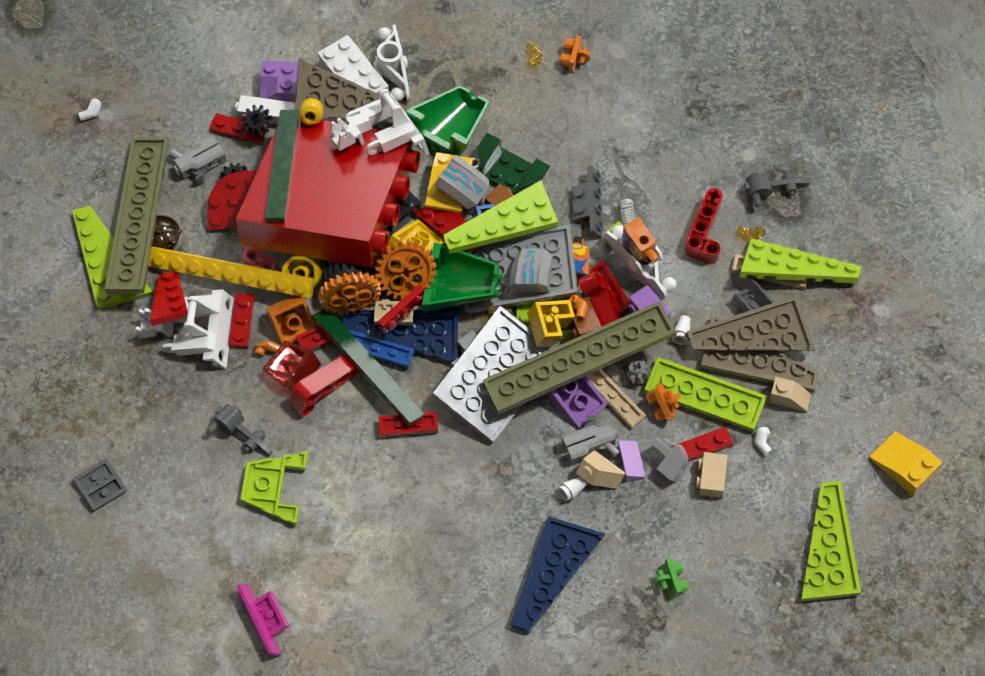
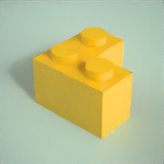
(548, 319)

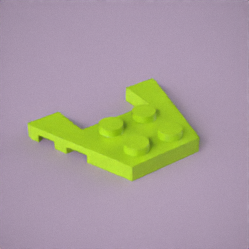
(264, 485)

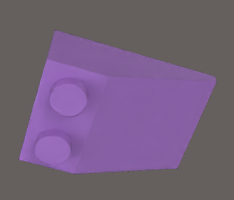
(578, 400)

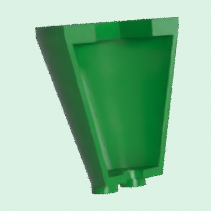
(449, 120)
(460, 279)

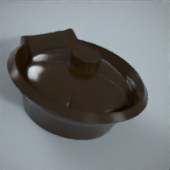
(166, 232)

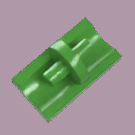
(669, 580)

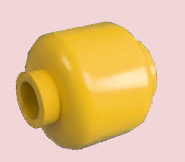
(311, 111)

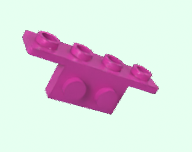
(266, 616)

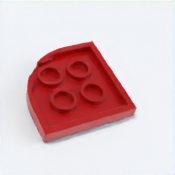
(227, 199)

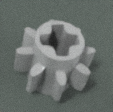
(638, 372)

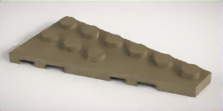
(333, 91)
(767, 328)
(760, 365)

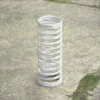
(627, 207)

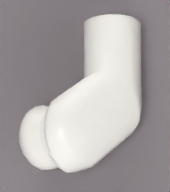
(760, 440)

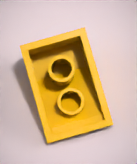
(434, 198)
(417, 232)
(906, 462)

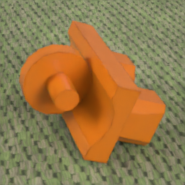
(571, 60)
(666, 400)

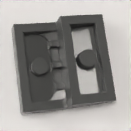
(99, 484)

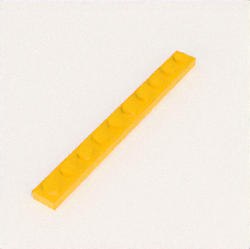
(231, 272)

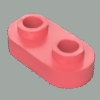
(262, 259)

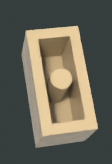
(712, 475)

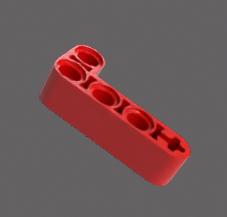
(705, 223)
(602, 297)
(320, 383)

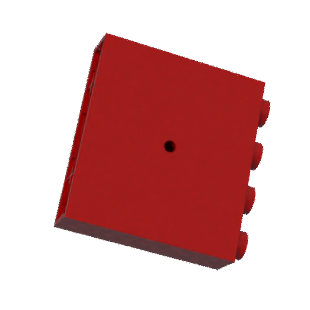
(335, 198)

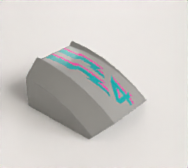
(462, 183)
(531, 271)

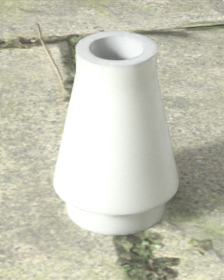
(681, 328)
(570, 489)

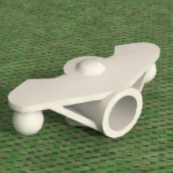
(392, 62)
(640, 272)

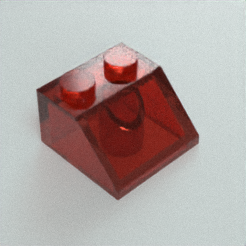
(291, 364)

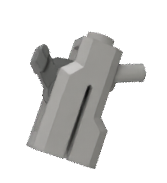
(199, 160)
(588, 439)

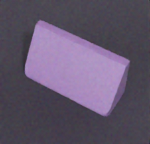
(631, 460)

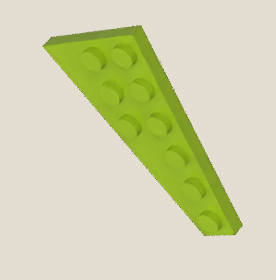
(517, 216)
(97, 250)
(792, 264)
(831, 557)

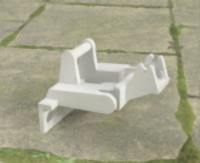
(363, 118)
(198, 339)

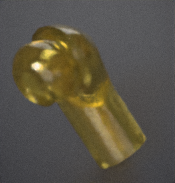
(537, 54)
(754, 233)

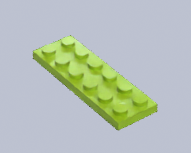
(708, 394)

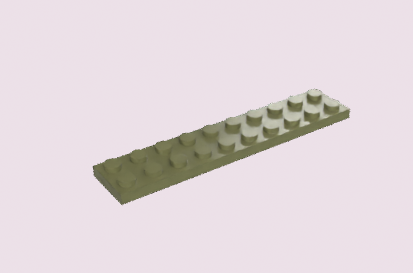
(137, 215)
(579, 357)

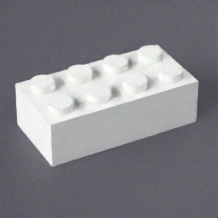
(350, 63)

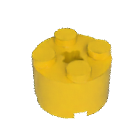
(305, 267)

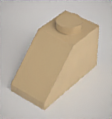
(790, 395)
(600, 471)

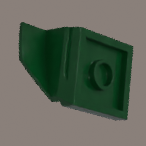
(507, 168)

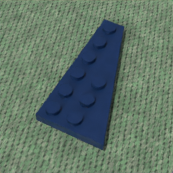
(431, 334)
(556, 561)

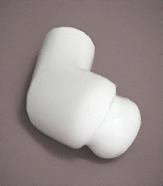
(92, 111)

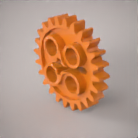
(403, 253)
(349, 293)

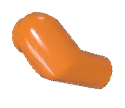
(580, 306)
(265, 346)

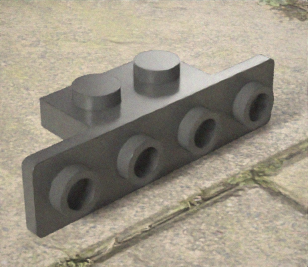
(587, 202)
(751, 293)

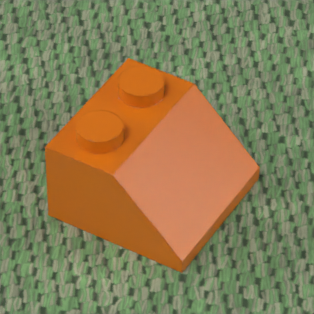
(290, 318)

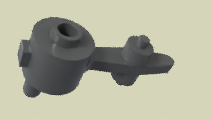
(761, 187)
(230, 419)

